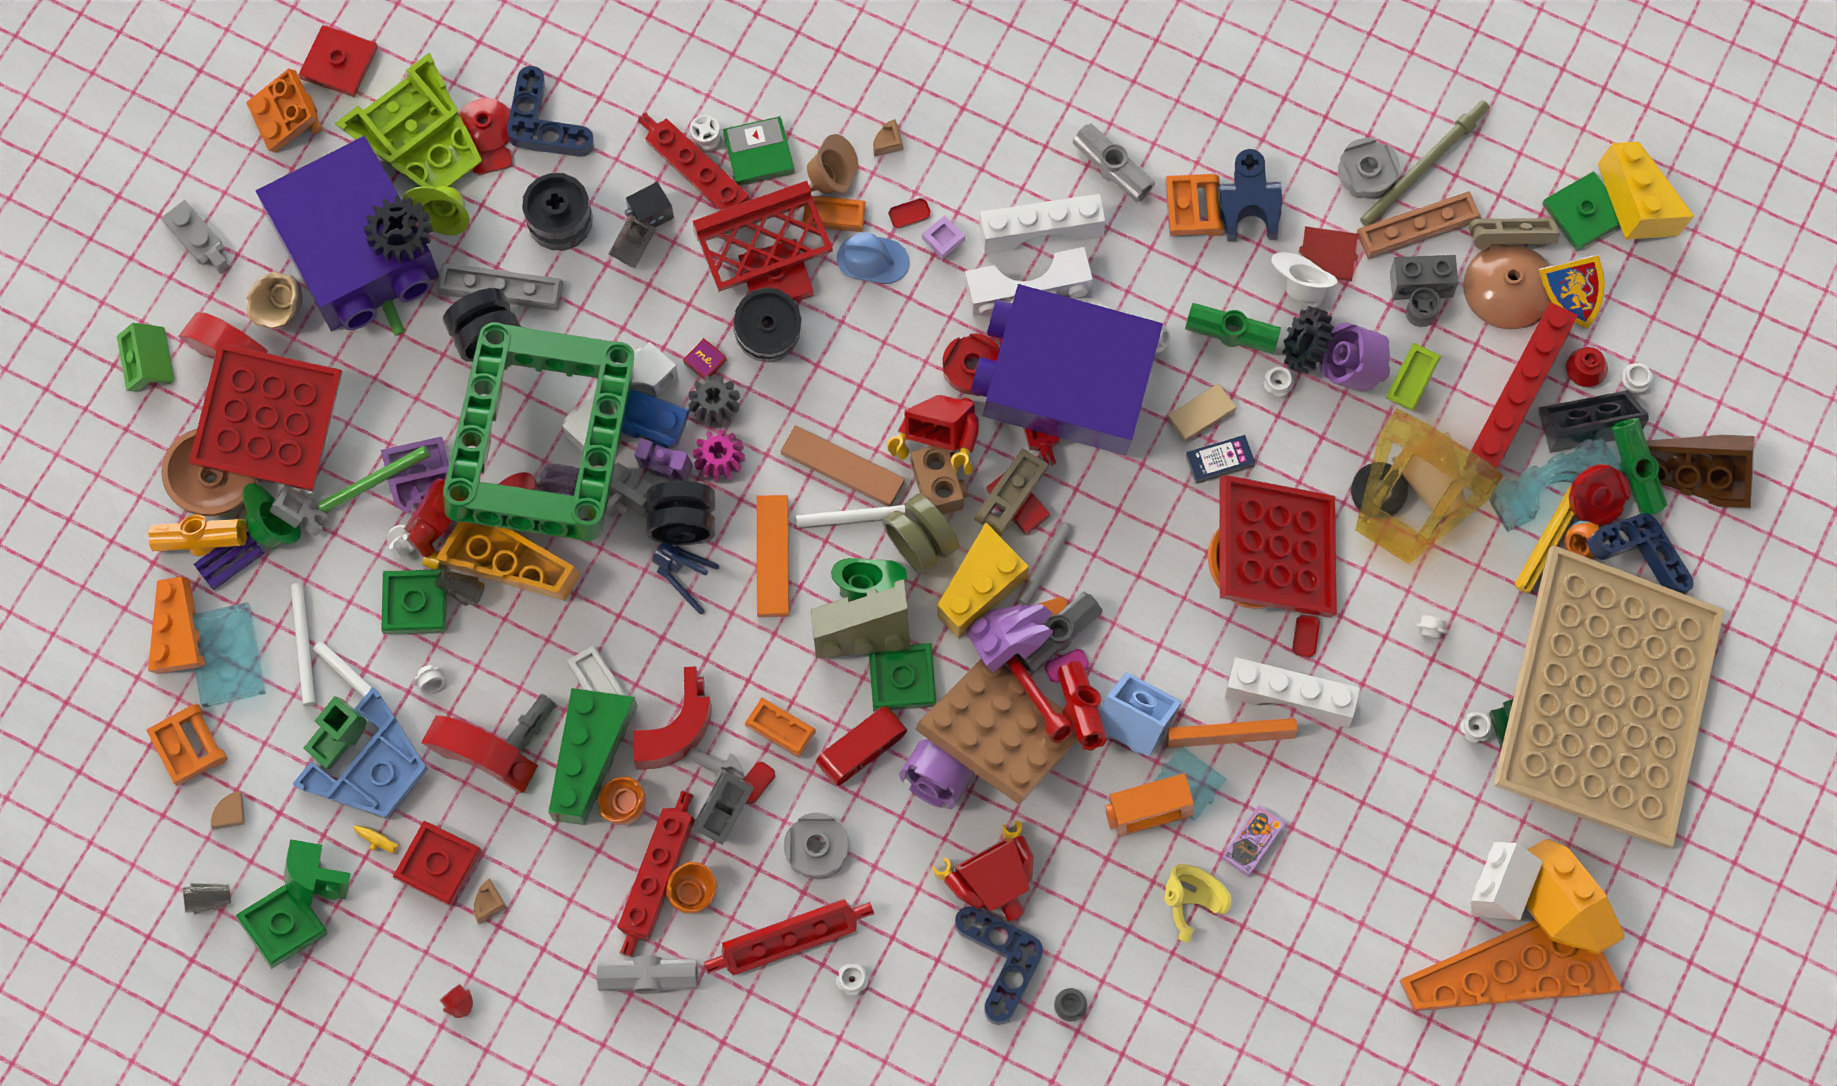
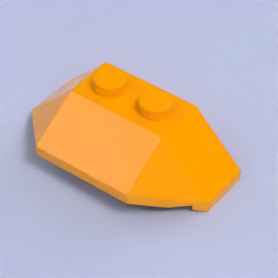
(1570, 902)

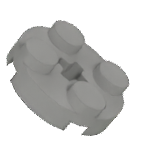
(1368, 184)
(803, 833)

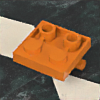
(283, 111)

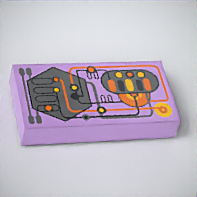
(1253, 841)

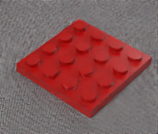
(265, 417)
(1277, 546)

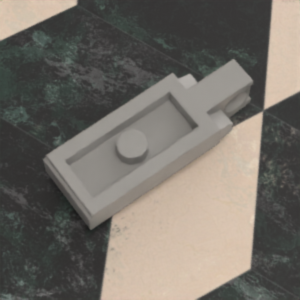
(196, 236)

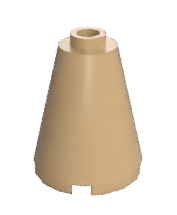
(1430, 482)

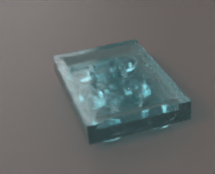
(230, 656)

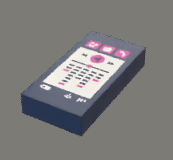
(1220, 459)

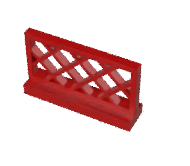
(753, 212)

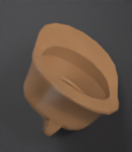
(833, 166)

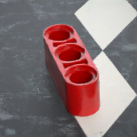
(861, 746)

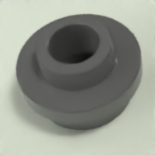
(1074, 995)

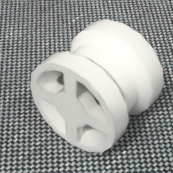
(703, 126)

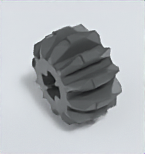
(714, 390)

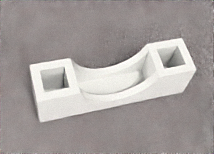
(1072, 217)
(1066, 277)
(651, 375)
(1263, 683)

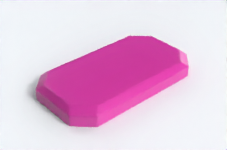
(1053, 665)

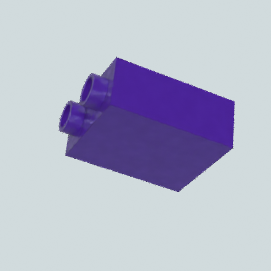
(322, 224)
(1067, 368)

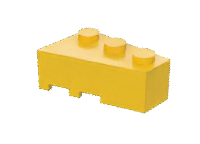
(1641, 193)
(981, 582)

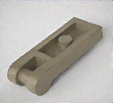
(1514, 232)
(1012, 491)

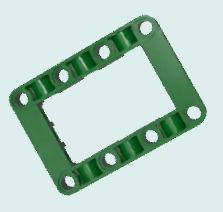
(527, 508)

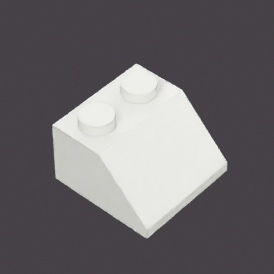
(1505, 882)

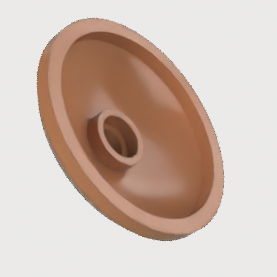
(1499, 299)
(188, 483)

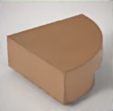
(887, 139)
(228, 812)
(487, 902)

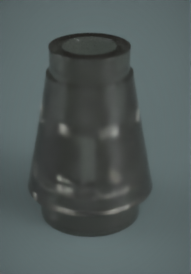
(461, 587)
(204, 897)

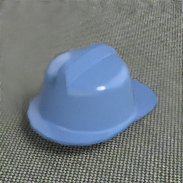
(872, 258)

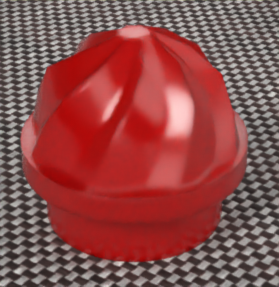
(457, 1002)

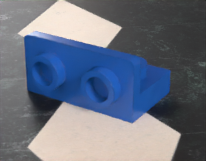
(654, 419)

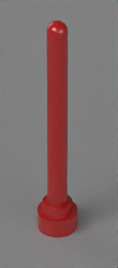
(1057, 725)

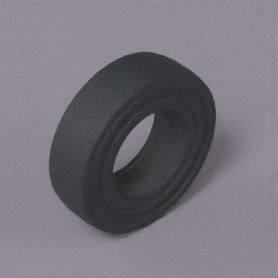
(1390, 505)

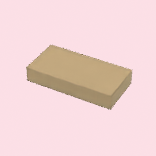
(1201, 412)

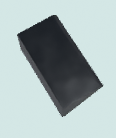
(1588, 418)

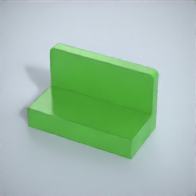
(144, 356)

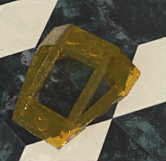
(1441, 452)

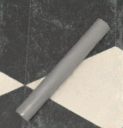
(1044, 563)

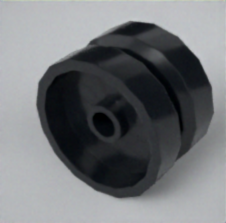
(557, 211)
(472, 313)
(762, 342)
(680, 513)

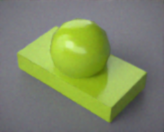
(1413, 377)

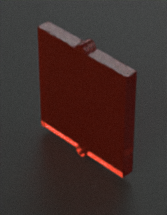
(1331, 251)

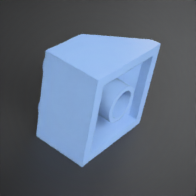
(1138, 714)

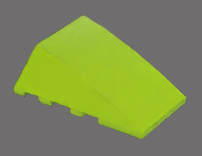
(417, 129)

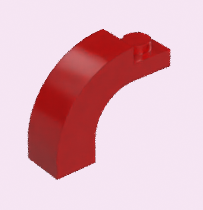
(206, 331)
(671, 743)
(480, 749)

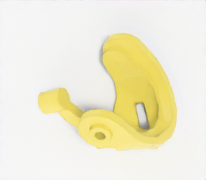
(1208, 893)

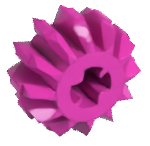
(707, 452)

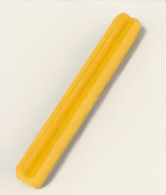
(1549, 538)

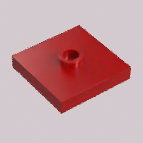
(338, 60)
(790, 280)
(437, 863)

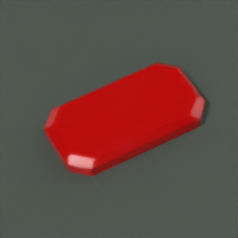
(494, 161)
(909, 213)
(1305, 636)
(760, 777)

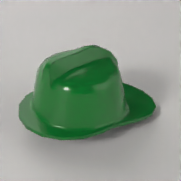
(261, 523)
(859, 575)

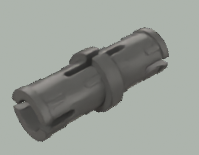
(531, 722)

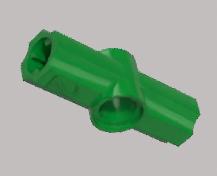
(1214, 323)
(1632, 449)

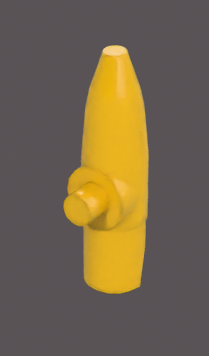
(376, 839)

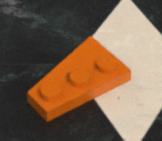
(173, 630)

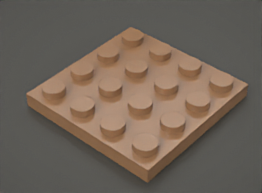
(996, 731)

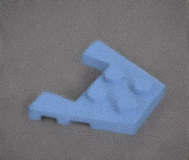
(381, 771)

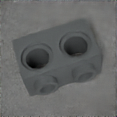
(1433, 272)
(722, 806)

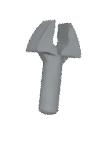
(713, 764)

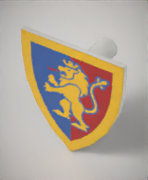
(1576, 287)

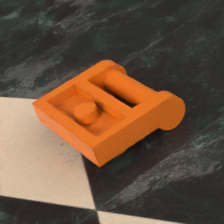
(1184, 205)
(177, 750)

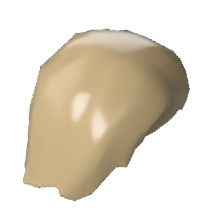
(274, 300)

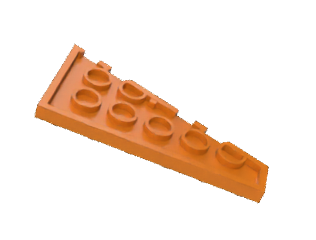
(1508, 970)

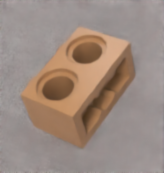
(931, 481)

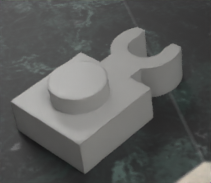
(295, 509)

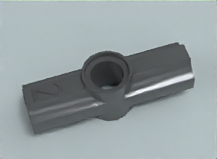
(1073, 620)

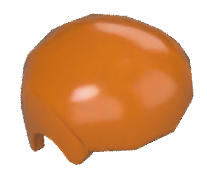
(622, 801)
(691, 888)

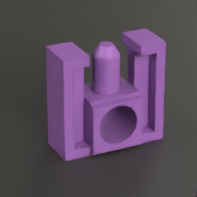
(663, 461)

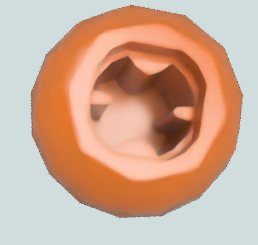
(1577, 538)

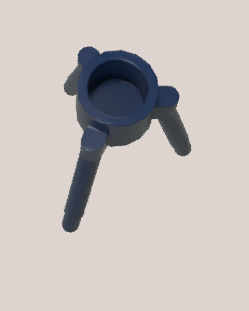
(672, 559)

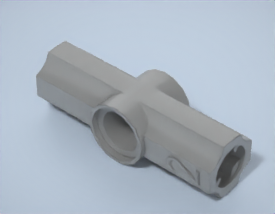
(1101, 150)
(647, 975)

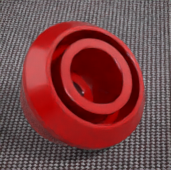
(1587, 367)

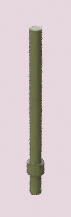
(1463, 125)

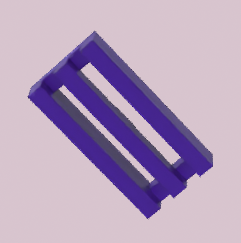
(218, 552)

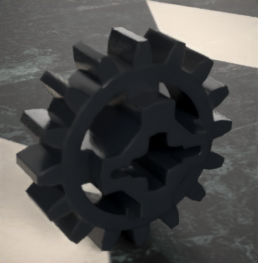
(397, 235)
(1307, 340)

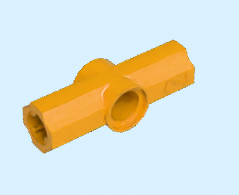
(197, 535)

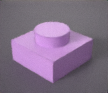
(943, 237)

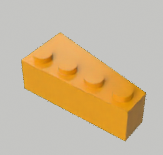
(507, 559)

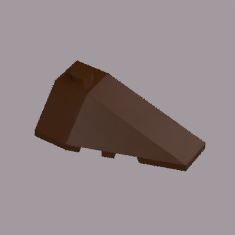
(1707, 467)

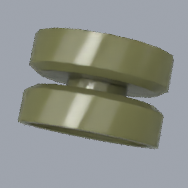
(921, 534)

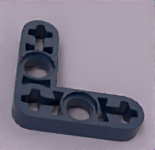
(530, 121)
(1647, 541)
(1009, 950)

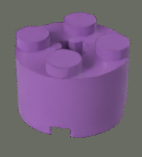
(1356, 357)
(935, 775)

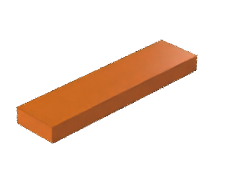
(772, 556)
(1231, 733)

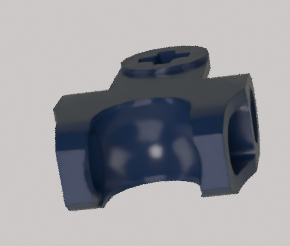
(1250, 196)

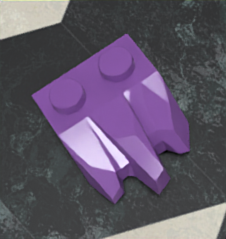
(413, 483)
(1008, 632)

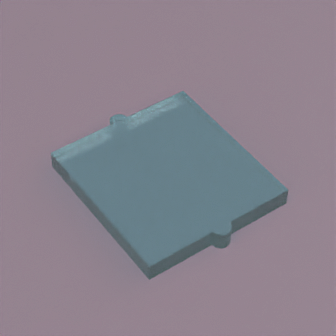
(1201, 778)

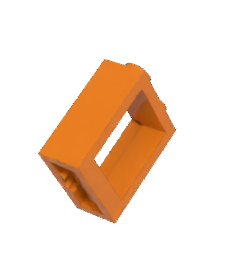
(1150, 805)

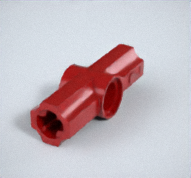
(1082, 705)

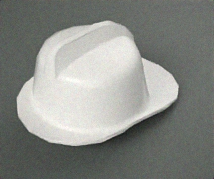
(1303, 278)

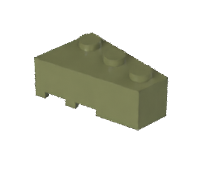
(862, 625)

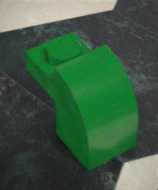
(338, 730)
(305, 878)

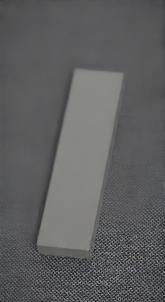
(518, 287)

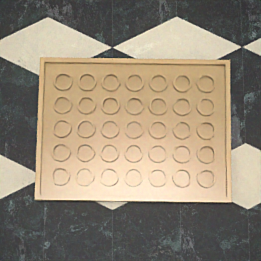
(1609, 697)

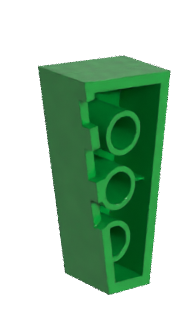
(589, 742)

